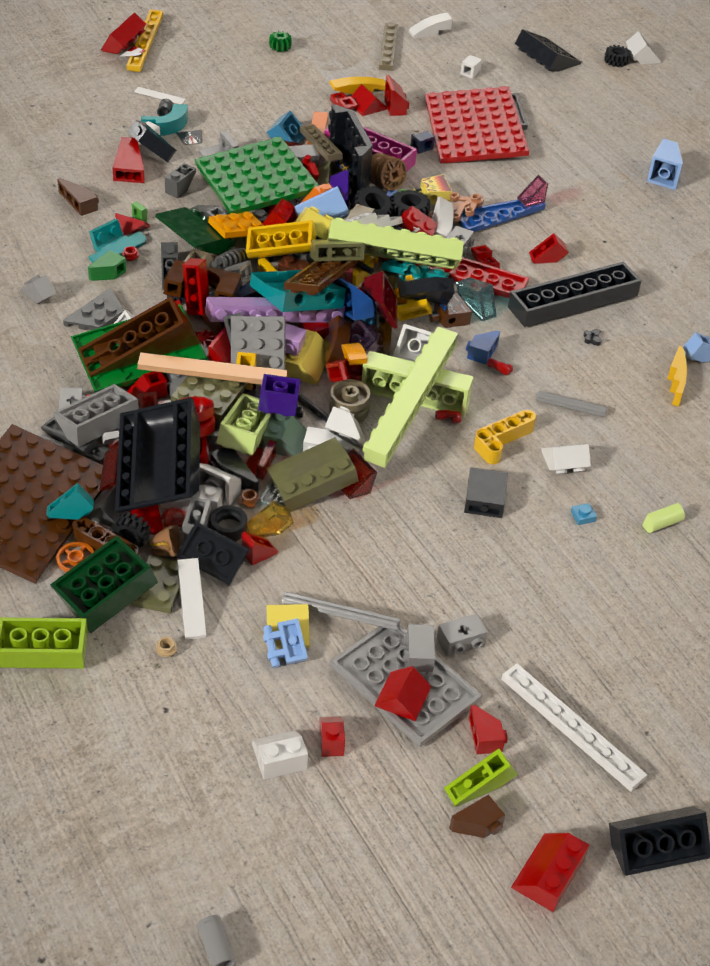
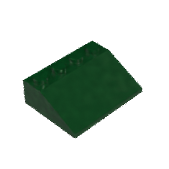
(195, 230)
(104, 583)

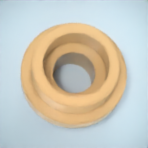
(169, 644)

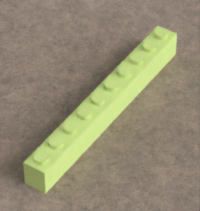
(410, 397)

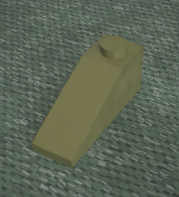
(336, 250)

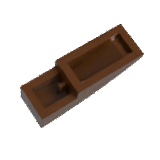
(338, 334)

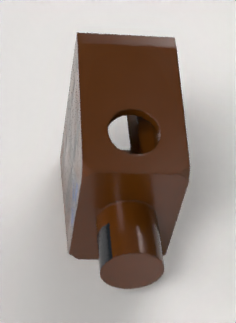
(453, 314)

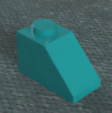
(71, 504)

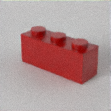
(195, 285)

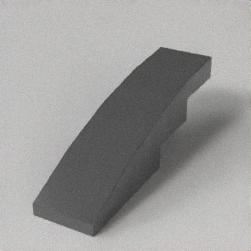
(90, 450)

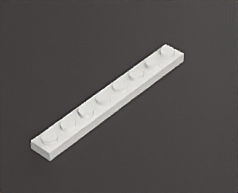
(574, 727)

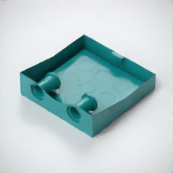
(272, 288)

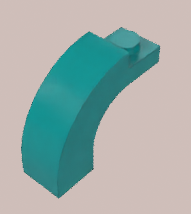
(172, 122)

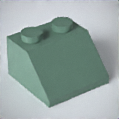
(287, 433)

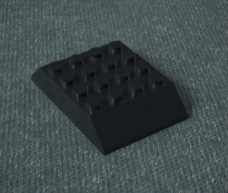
(158, 455)

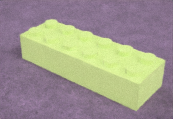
(385, 374)

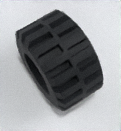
(374, 199)
(405, 199)

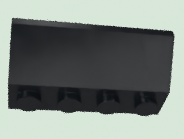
(660, 840)

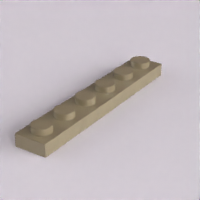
(388, 46)
(321, 143)

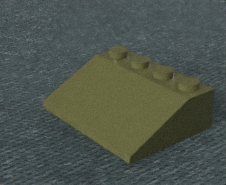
(313, 474)

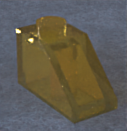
(270, 521)

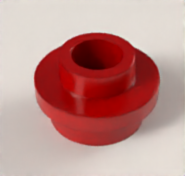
(130, 253)

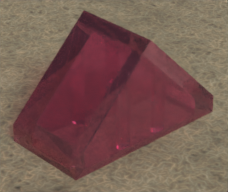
(534, 193)

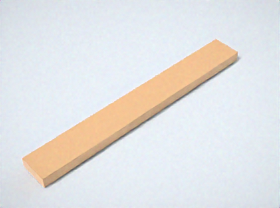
(205, 368)

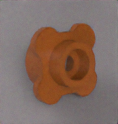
(249, 498)

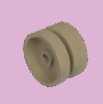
(351, 395)

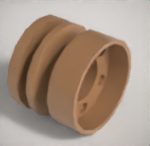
(387, 171)

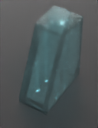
(478, 297)

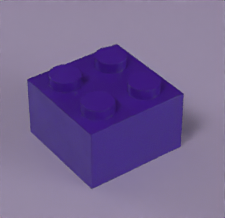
(279, 395)

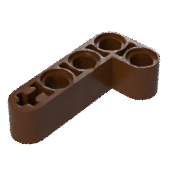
(95, 535)

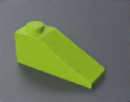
(481, 779)

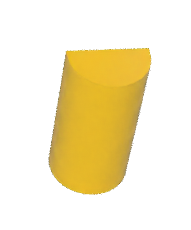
(280, 239)

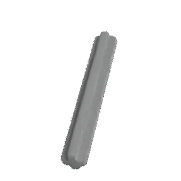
(571, 403)

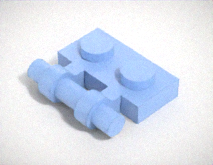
(291, 640)

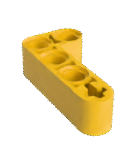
(491, 438)

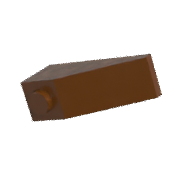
(79, 197)

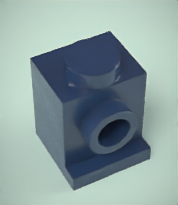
(422, 141)

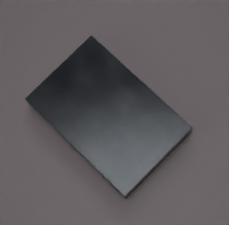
(215, 553)

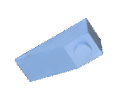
(698, 348)

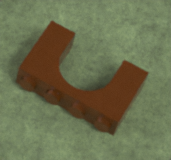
(225, 282)

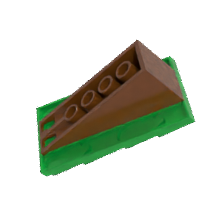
(113, 351)

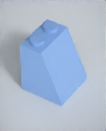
(666, 165)

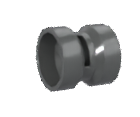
(165, 107)

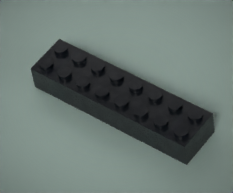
(574, 294)

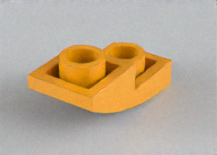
(354, 353)

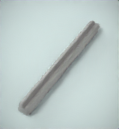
(342, 611)

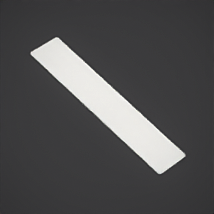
(159, 95)

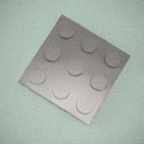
(260, 336)

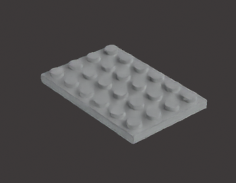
(380, 652)

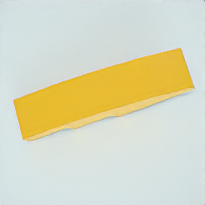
(350, 84)
(678, 375)

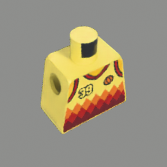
(435, 187)

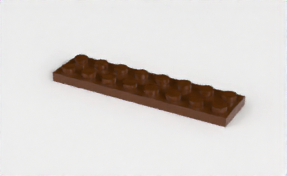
(318, 276)

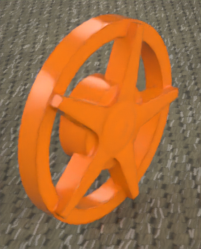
(74, 556)

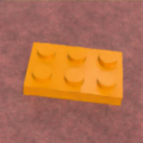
(234, 224)

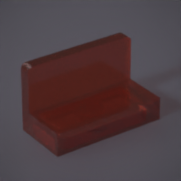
(262, 459)

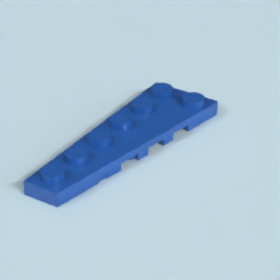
(497, 213)

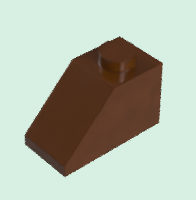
(478, 819)

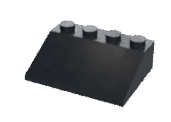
(545, 51)

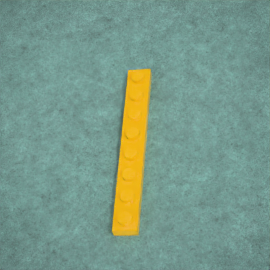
(145, 41)

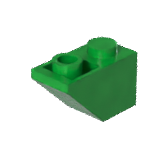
(107, 267)

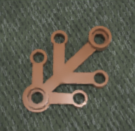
(473, 202)

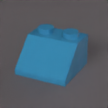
(287, 127)

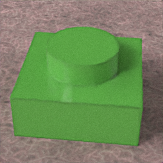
(139, 211)

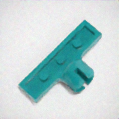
(409, 268)

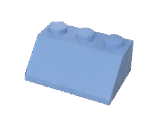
(328, 203)

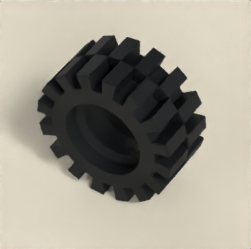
(617, 56)
(132, 529)

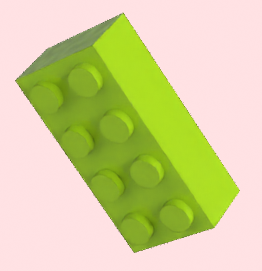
(43, 642)

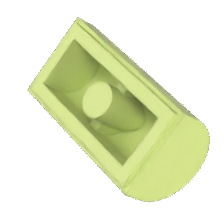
(663, 517)

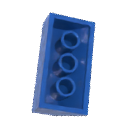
(357, 303)

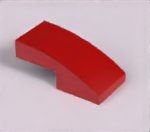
(342, 100)
(484, 255)

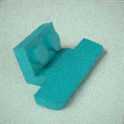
(110, 237)

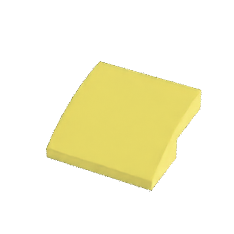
(282, 613)

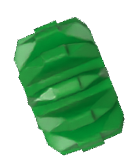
(280, 41)

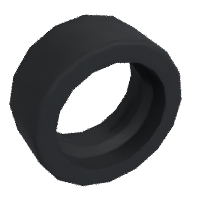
(229, 512)

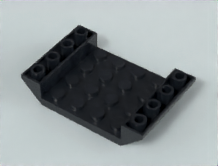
(355, 145)

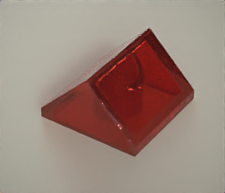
(366, 477)

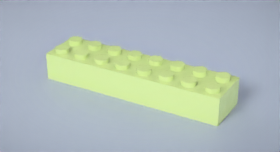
(399, 244)

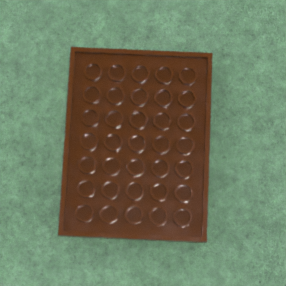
(31, 478)

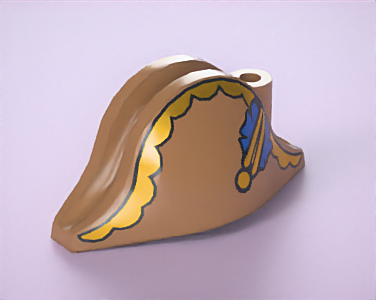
(166, 542)

